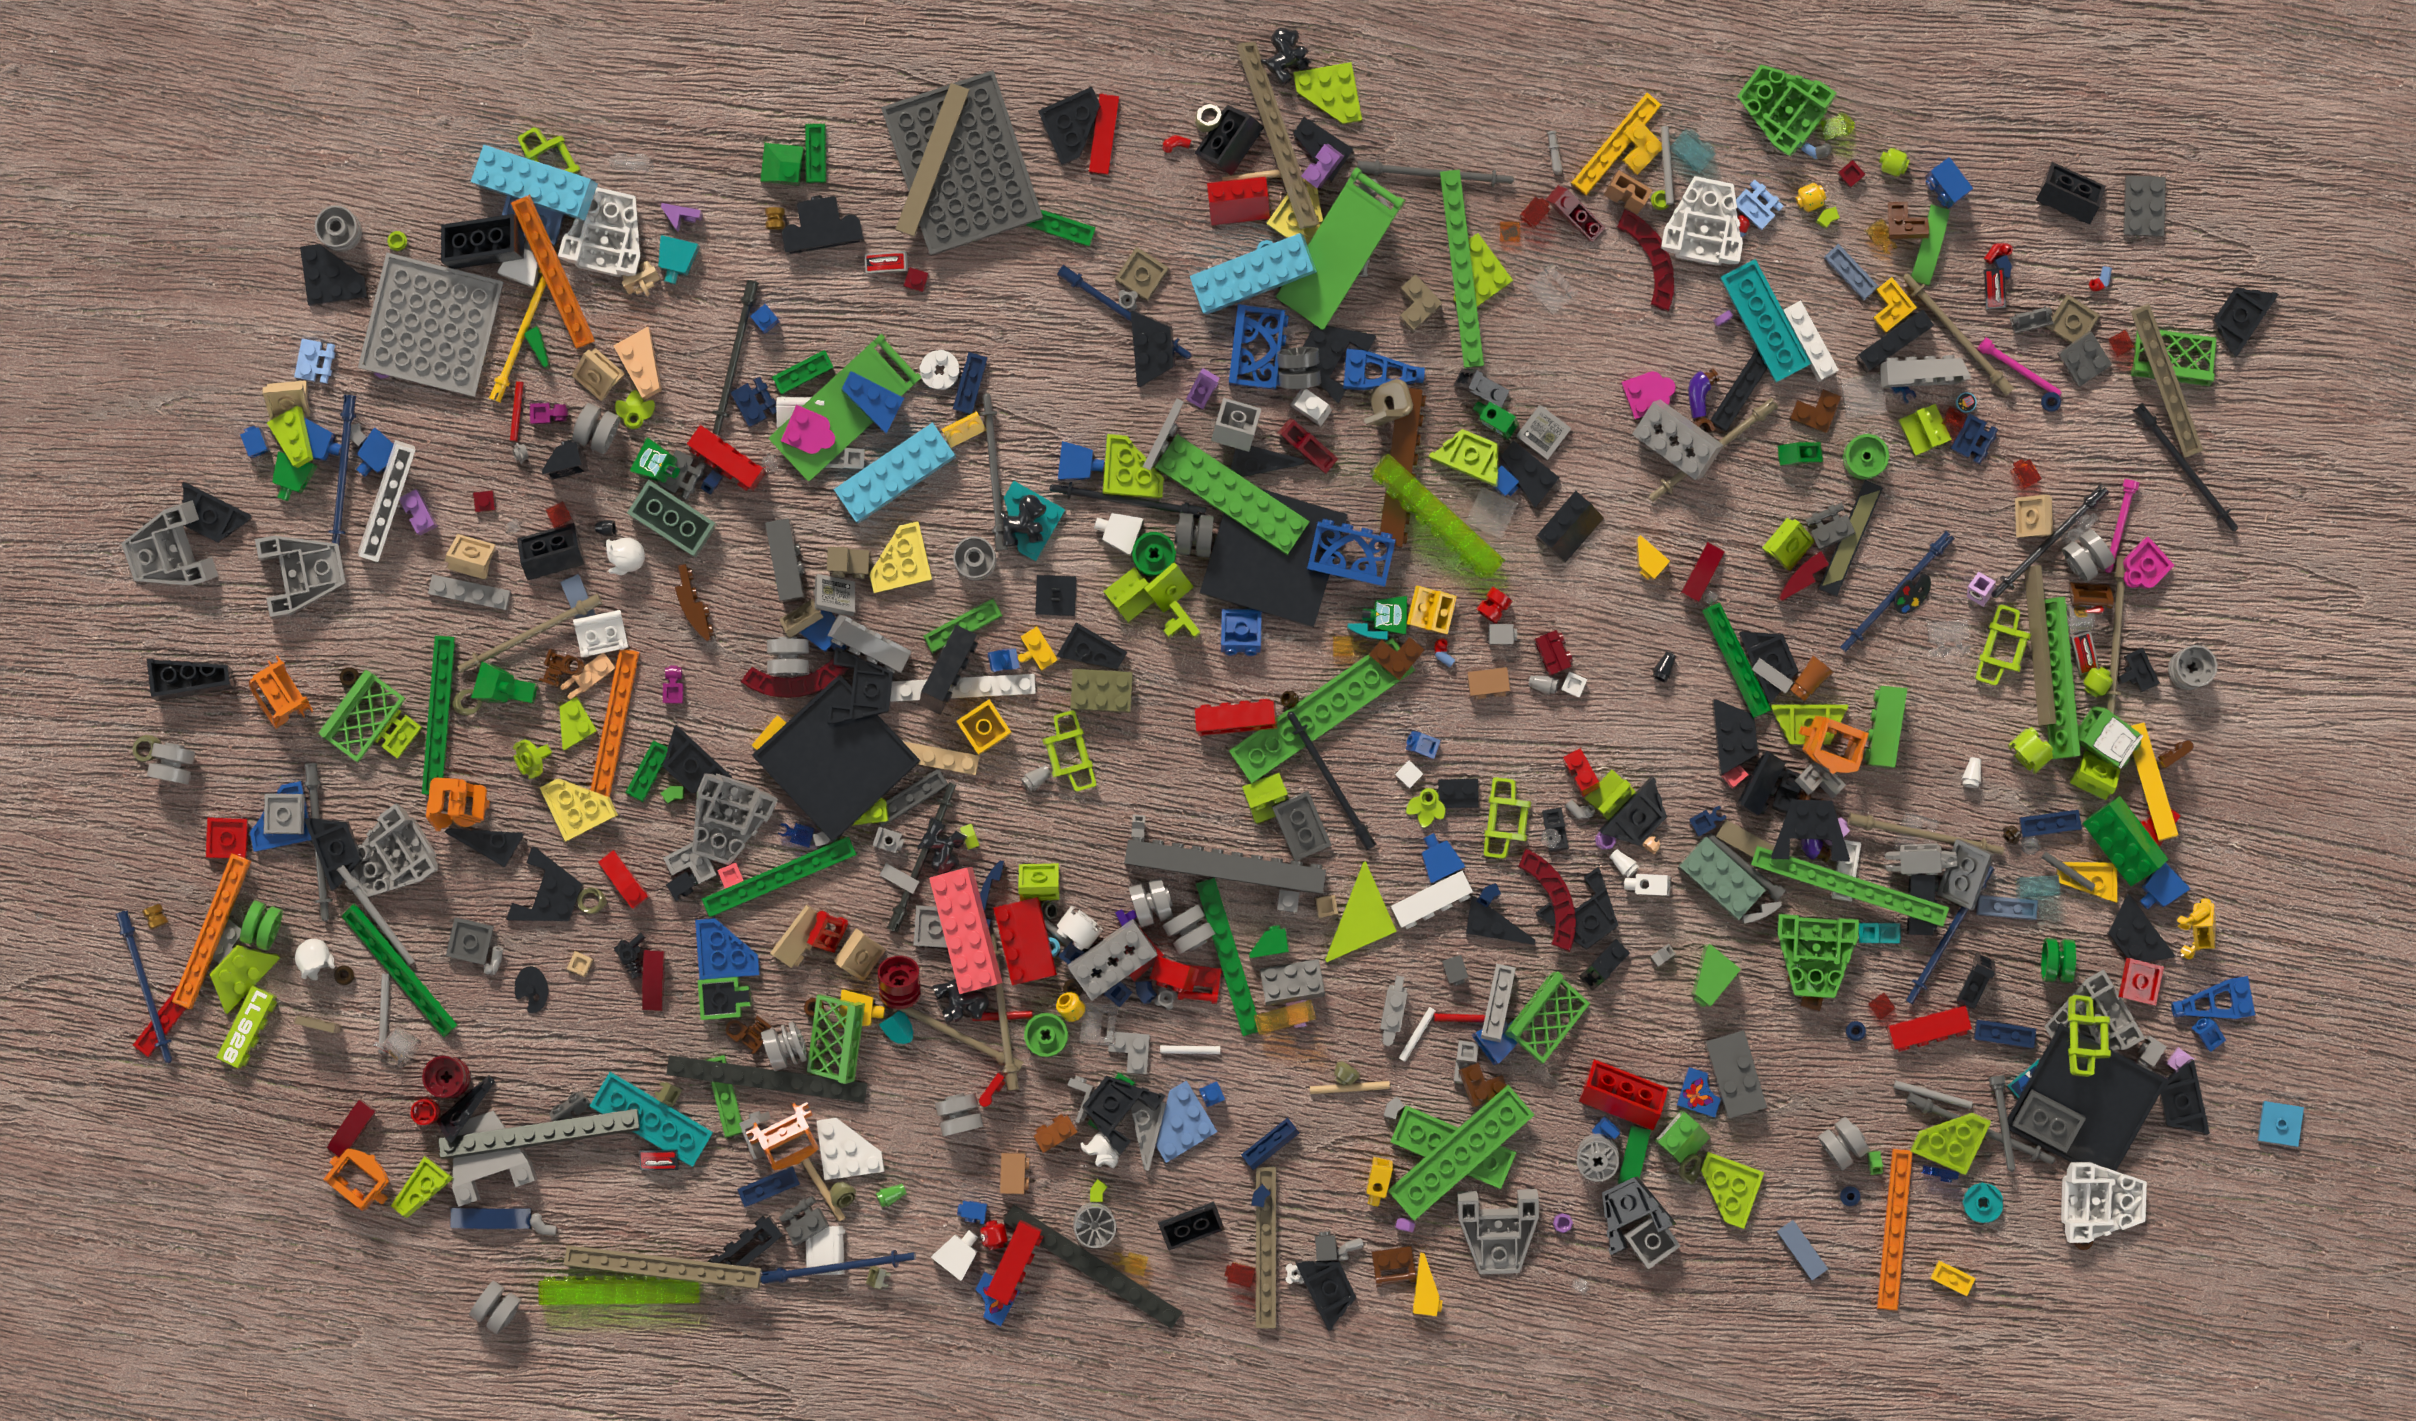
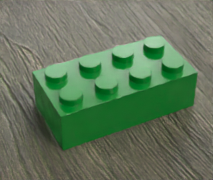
(2125, 841)

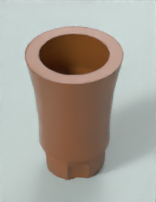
(1811, 678)

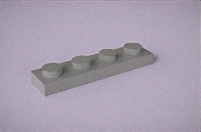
(469, 592)
(1498, 1003)

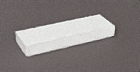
(1848, 868)

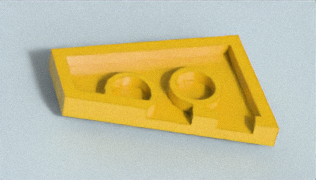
(2101, 874)

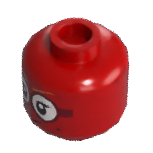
(993, 1235)

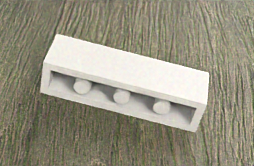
(1813, 345)
(1431, 899)

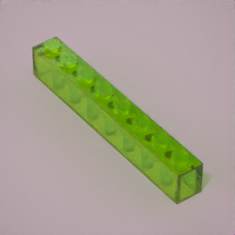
(1436, 516)
(616, 1291)

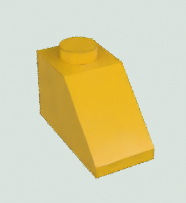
(1649, 559)

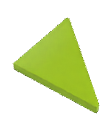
(1363, 918)

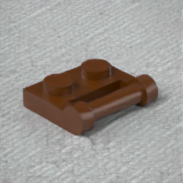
(2091, 594)
(2169, 757)
(1393, 1259)

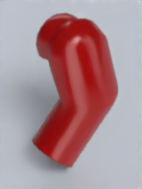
(1175, 141)
(1998, 249)

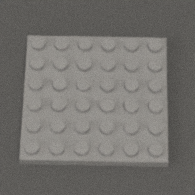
(430, 324)

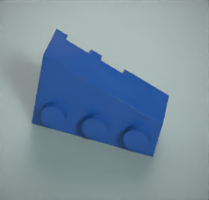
(874, 400)

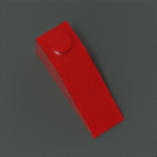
(624, 880)

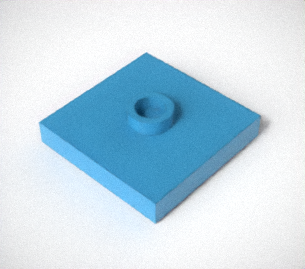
(2280, 1123)

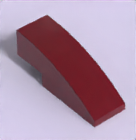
(1307, 445)
(1702, 572)
(1803, 576)
(653, 980)
(351, 1128)

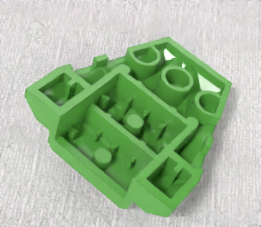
(1785, 106)
(1816, 952)

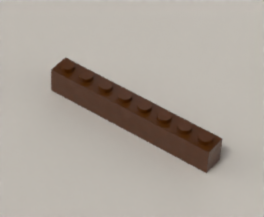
(1403, 451)

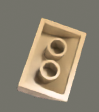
(795, 939)

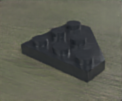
(1070, 123)
(329, 277)

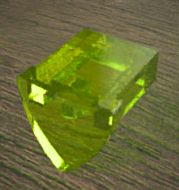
(1837, 126)

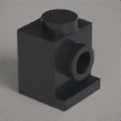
(682, 885)

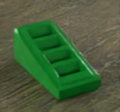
(536, 341)

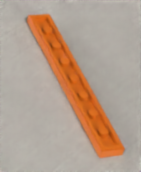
(552, 271)
(614, 722)
(211, 931)
(1894, 1229)

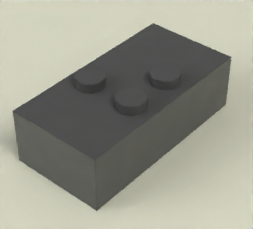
(785, 560)
(1735, 1074)

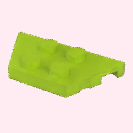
(1470, 455)
(1794, 716)
(240, 972)

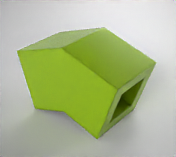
(1827, 216)
(971, 841)
(1097, 1190)

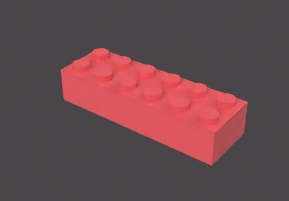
(965, 930)

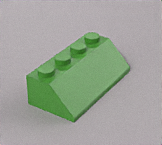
(1886, 726)

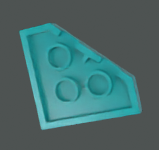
(1048, 520)

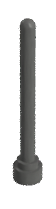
(1774, 890)
(1997, 1084)

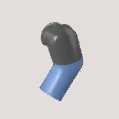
(1817, 152)

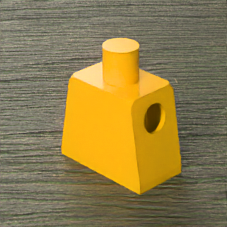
(869, 1010)
(1379, 1173)

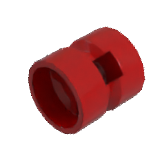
(1494, 605)
(425, 1111)

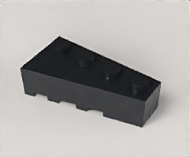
(947, 669)
(183, 679)

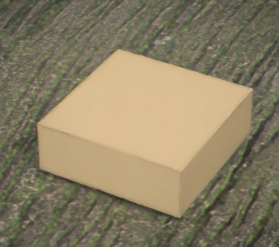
(1326, 906)
(580, 964)

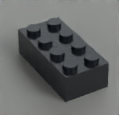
(482, 241)

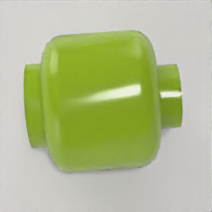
(1894, 162)
(2098, 681)

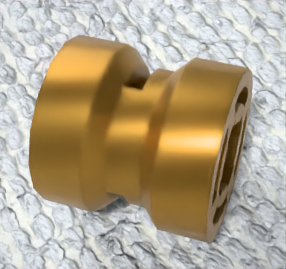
(775, 218)
(155, 916)

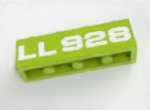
(247, 1027)

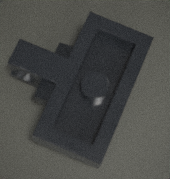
(2139, 671)

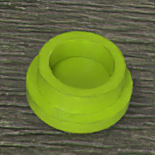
(1658, 200)
(397, 241)

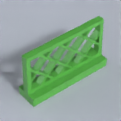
(2184, 375)
(347, 707)
(1532, 1009)
(850, 1040)

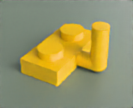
(1038, 649)

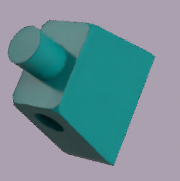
(676, 257)

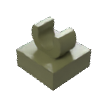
(668, 1094)
(876, 1277)

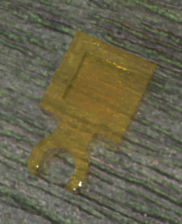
(1879, 235)
(1344, 646)
(1134, 1263)

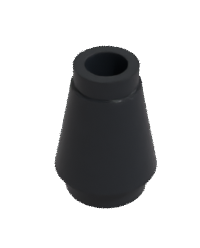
(1664, 667)

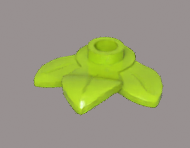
(634, 407)
(1426, 810)

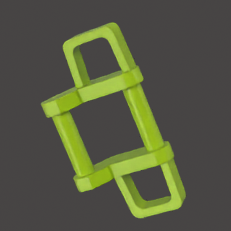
(557, 141)
(1994, 629)
(1086, 763)
(1494, 801)
(2074, 1051)

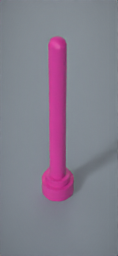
(1987, 347)
(2130, 488)

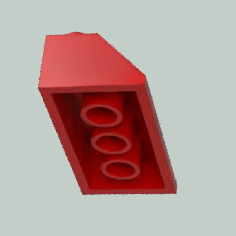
(1025, 941)
(1623, 1094)

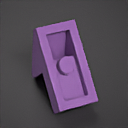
(675, 214)
(1203, 388)

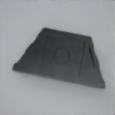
(2241, 316)
(1152, 347)
(215, 516)
(1772, 650)
(1734, 736)
(688, 761)
(1638, 816)
(334, 847)
(2136, 934)
(2183, 1100)
(1328, 1288)

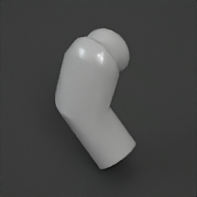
(1580, 812)
(495, 961)
(539, 1226)
(1347, 1247)

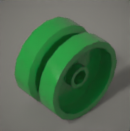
(1142, 553)
(2058, 960)

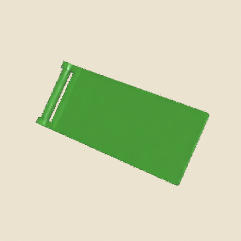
(1341, 249)
(845, 417)

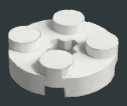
(939, 381)

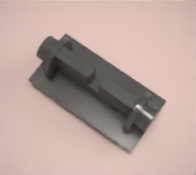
(2031, 320)
(576, 1102)

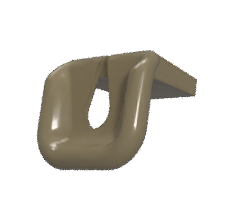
(1402, 402)

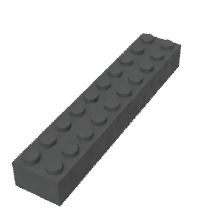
(1225, 866)

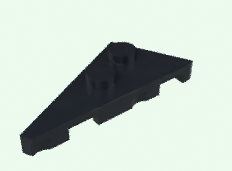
(1261, 461)
(493, 844)
(1489, 923)
(459, 1114)

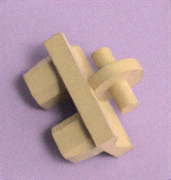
(642, 280)

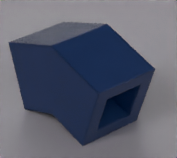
(2004, 262)
(711, 482)
(1488, 894)
(1145, 991)
(1260, 1195)

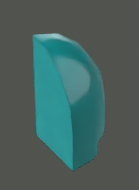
(898, 1028)

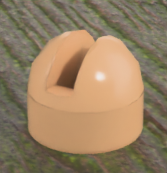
(1651, 845)

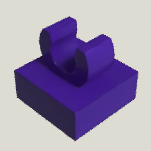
(1125, 918)

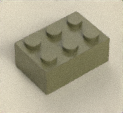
(1101, 690)

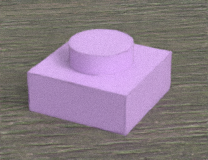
(2178, 1058)

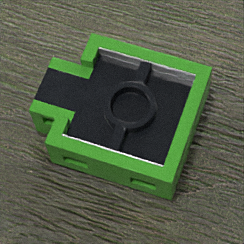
(722, 998)

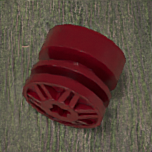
(899, 982)
(442, 1066)

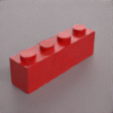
(1235, 717)
(1929, 1027)
(1014, 1261)

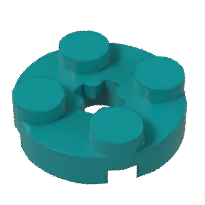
(1983, 1190)

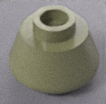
(1345, 1073)
(842, 1194)

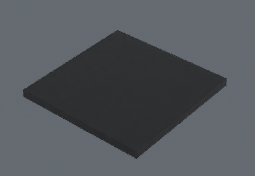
(1263, 578)
(836, 767)
(2111, 1100)

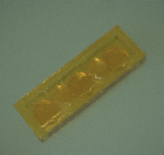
(1285, 1017)

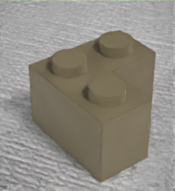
(1423, 303)
(848, 561)

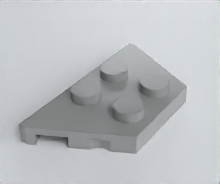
(1168, 429)

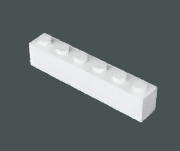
(386, 501)

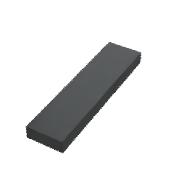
(915, 795)

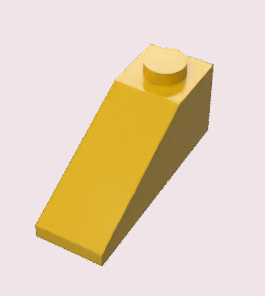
(1426, 1294)

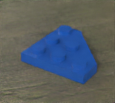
(268, 841)
(722, 952)

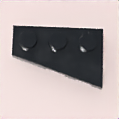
(1313, 139)
(1532, 475)
(1091, 648)

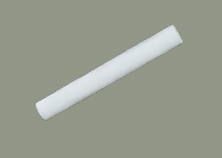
(1417, 1034)
(1189, 1049)

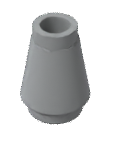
(1545, 684)
(1035, 778)

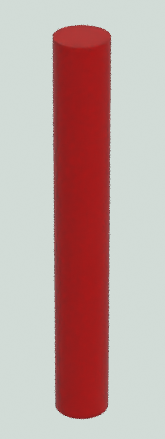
(516, 411)
(1010, 1015)
(1459, 1018)

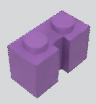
(1328, 161)
(422, 518)

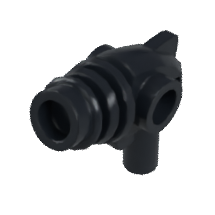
(628, 954)

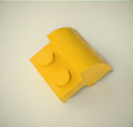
(1431, 610)

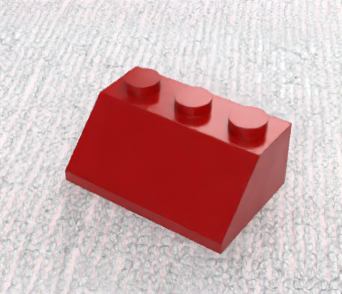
(1238, 201)

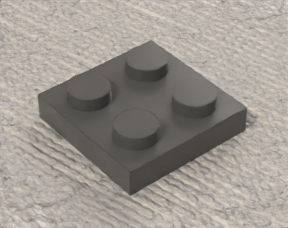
(2084, 359)
(470, 941)

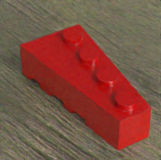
(726, 458)

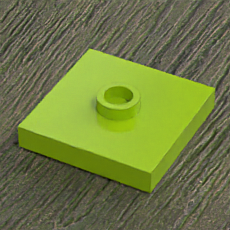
(1168, 587)

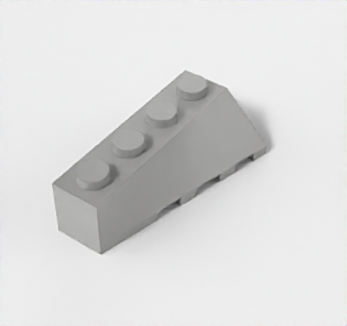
(1923, 372)
(869, 643)

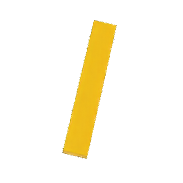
(1614, 146)
(2153, 787)

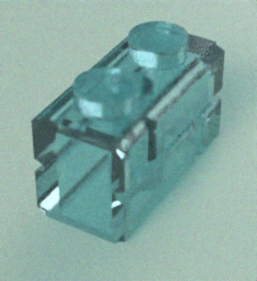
(1693, 150)
(2037, 886)

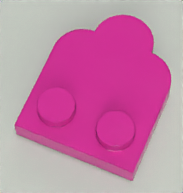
(1646, 389)
(808, 431)
(2145, 565)

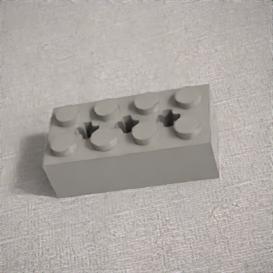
(1689, 434)
(1113, 946)

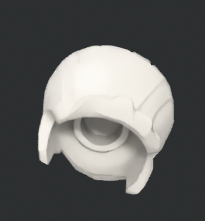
(625, 554)
(311, 957)
(1101, 1148)

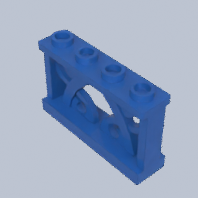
(1245, 323)
(1370, 573)

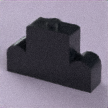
(821, 227)

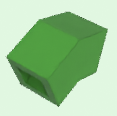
(673, 793)
(1875, 1162)

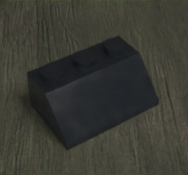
(1230, 140)
(2071, 193)
(566, 461)
(1570, 526)
(550, 551)
(1761, 784)
(1191, 1225)

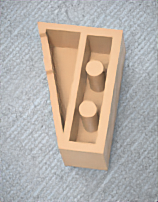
(640, 362)

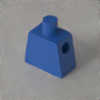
(321, 441)
(375, 453)
(1077, 463)
(818, 632)
(1440, 859)
(2163, 887)
(1496, 1050)

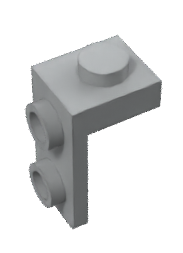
(1080, 1084)
(755, 1149)

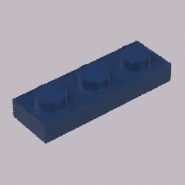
(970, 383)
(2050, 823)
(2004, 1033)
(1270, 1143)
(768, 1186)

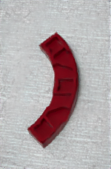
(1659, 258)
(795, 686)
(1559, 895)

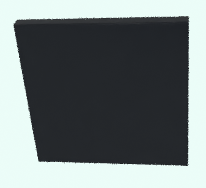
(1055, 595)

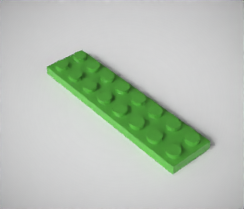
(1232, 494)
(2063, 734)
(1461, 1152)

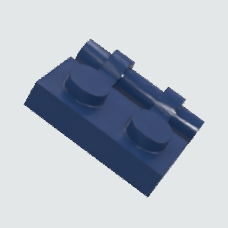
(748, 404)
(1969, 435)

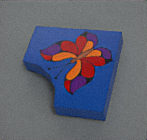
(1697, 1095)
(994, 1310)

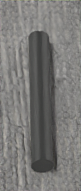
(2068, 871)

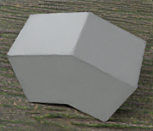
(357, 434)
(1138, 826)
(821, 839)
(1662, 955)
(1393, 1107)

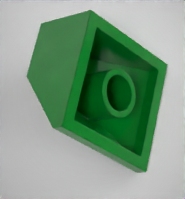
(782, 164)

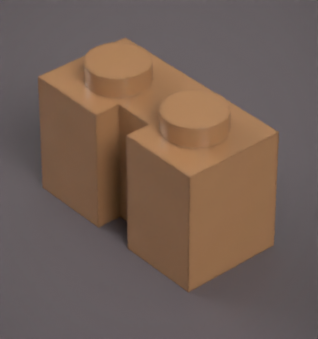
(1629, 191)
(1488, 682)
(1013, 1173)

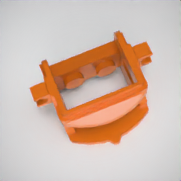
(279, 692)
(1814, 739)
(458, 791)
(783, 1132)
(370, 1166)

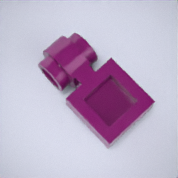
(541, 413)
(673, 691)

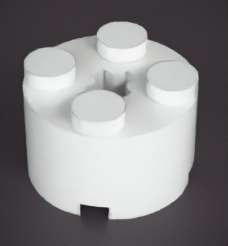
(1079, 928)

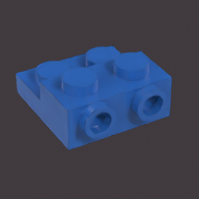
(1240, 632)

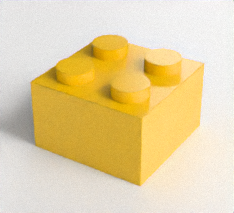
(984, 727)

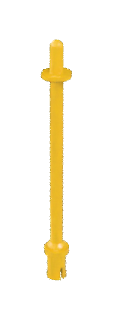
(502, 381)

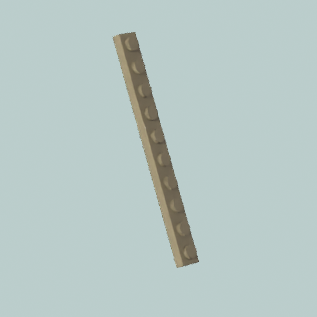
(1277, 135)
(663, 1267)

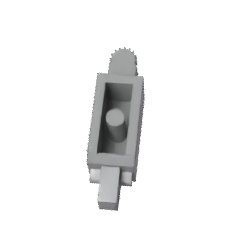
(1921, 859)
(1393, 1010)

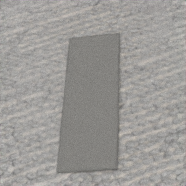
(1772, 675)
(899, 878)

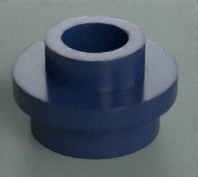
(2051, 408)
(1862, 1031)
(1843, 1196)

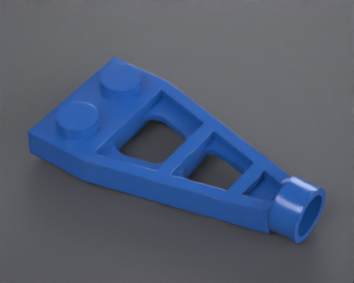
(1355, 370)
(2240, 999)

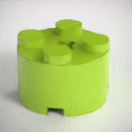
(2031, 750)

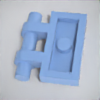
(1755, 210)
(308, 361)

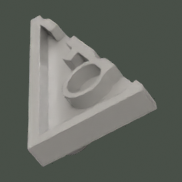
(1147, 1128)

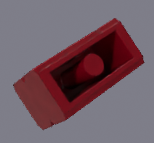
(1553, 652)

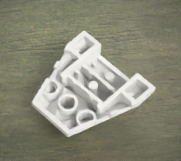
(1705, 224)
(607, 237)
(2100, 1201)

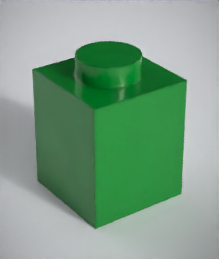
(524, 691)

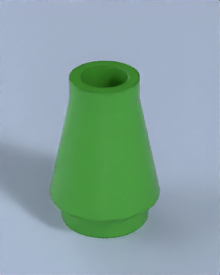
(890, 1195)

